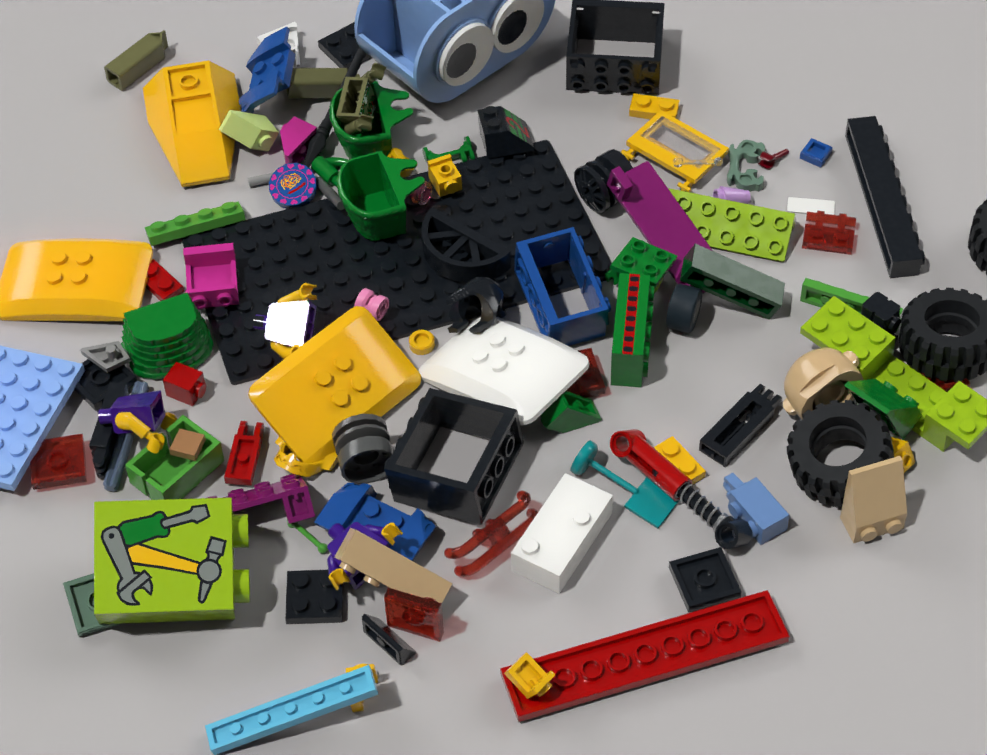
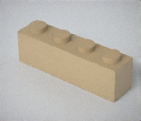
(388, 567)

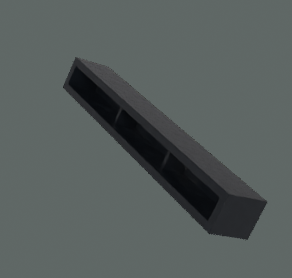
(884, 197)

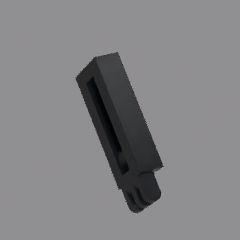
(731, 436)
(104, 437)

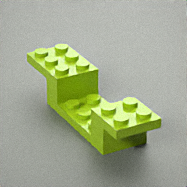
(946, 417)

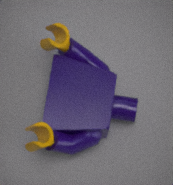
(338, 533)

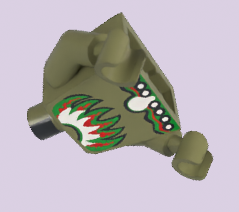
(358, 101)

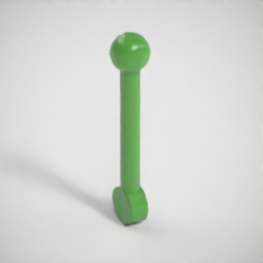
(322, 547)

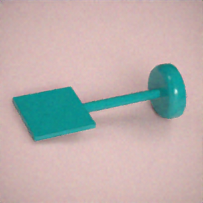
(647, 500)

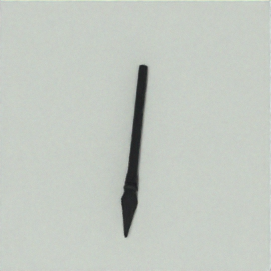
(318, 142)

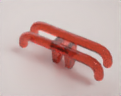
(494, 535)

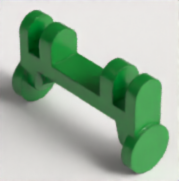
(462, 153)

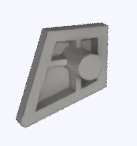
(107, 356)

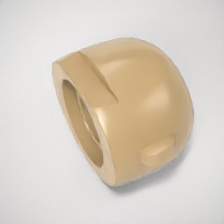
(818, 379)

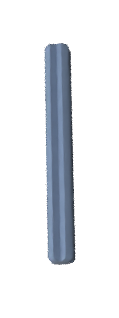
(121, 449)

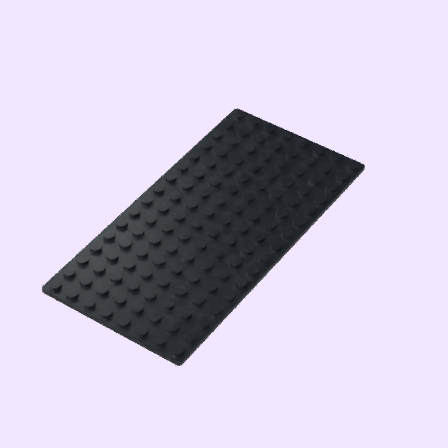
(318, 245)

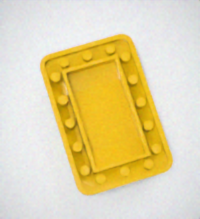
(73, 279)
(333, 376)

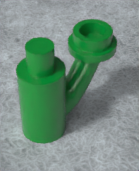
(326, 168)

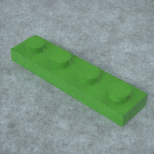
(195, 223)
(819, 294)

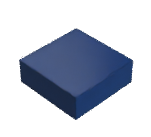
(816, 152)

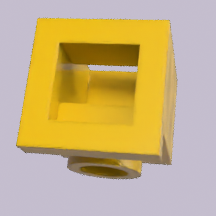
(444, 175)

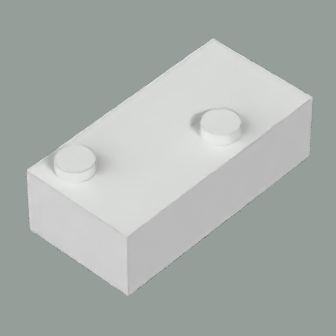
(561, 533)

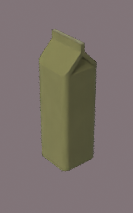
(136, 60)
(316, 82)

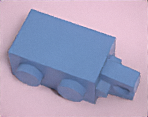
(756, 506)

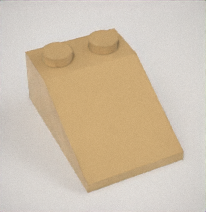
(875, 500)

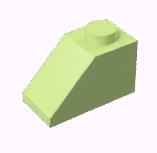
(250, 129)

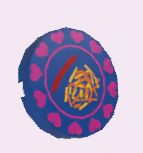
(292, 185)

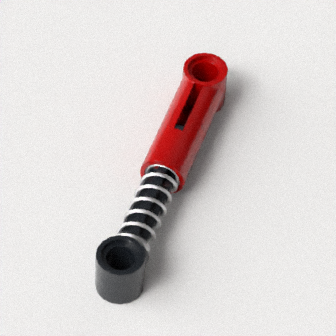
(678, 487)

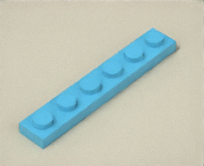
(291, 710)

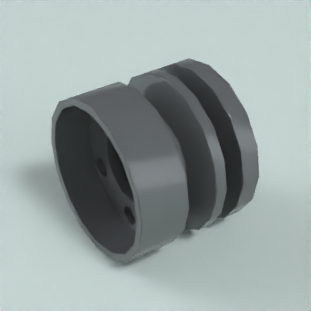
(362, 448)

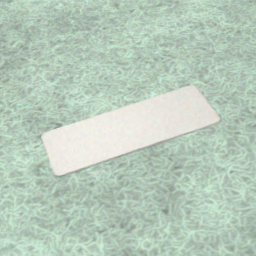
(811, 205)

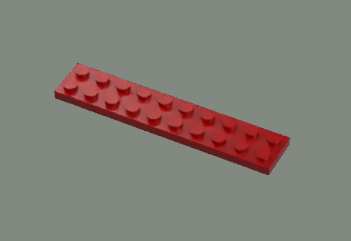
(652, 653)

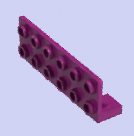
(656, 213)
(291, 490)

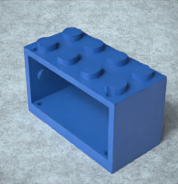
(549, 250)

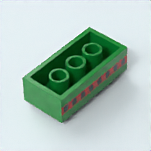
(632, 330)

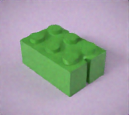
(172, 476)

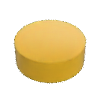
(421, 342)

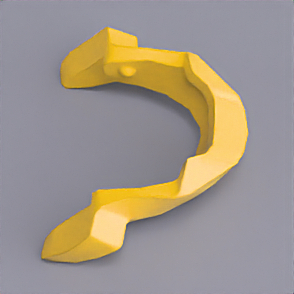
(299, 468)

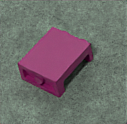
(211, 275)

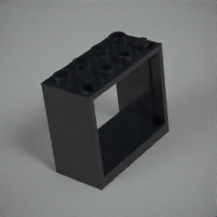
(614, 22)
(444, 495)

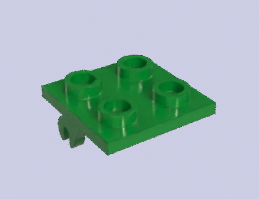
(641, 259)

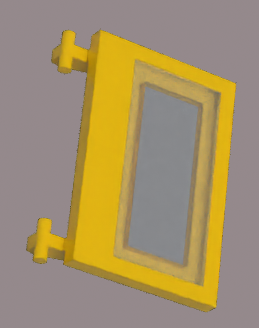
(669, 138)

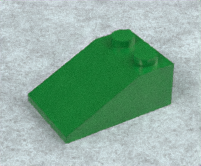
(897, 411)

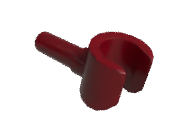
(769, 160)

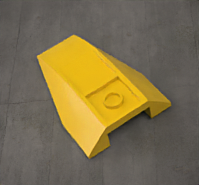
(185, 115)

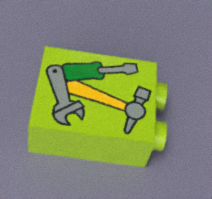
(168, 560)

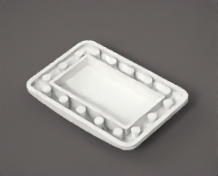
(506, 367)

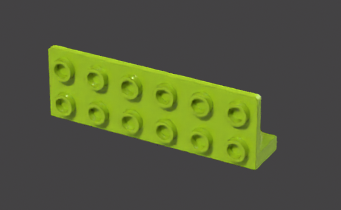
(739, 225)

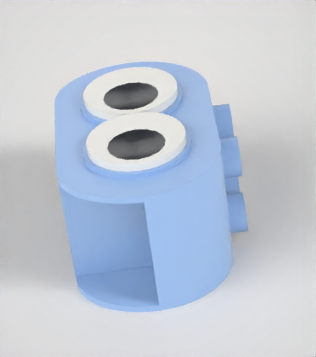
(448, 44)

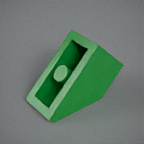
(570, 413)

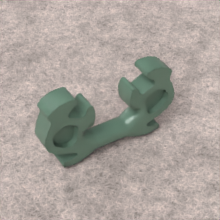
(747, 181)

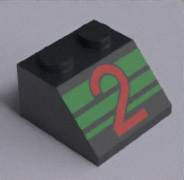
(503, 132)

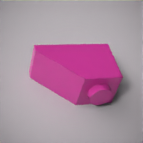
(295, 139)

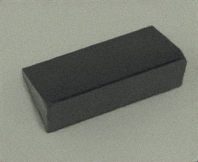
(387, 639)

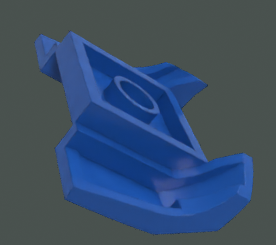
(270, 70)
(358, 504)

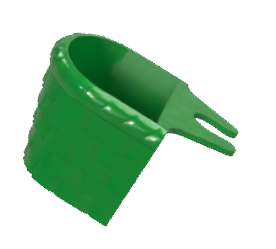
(384, 119)
(376, 193)
(164, 335)

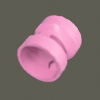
(374, 304)

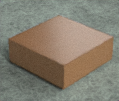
(187, 444)

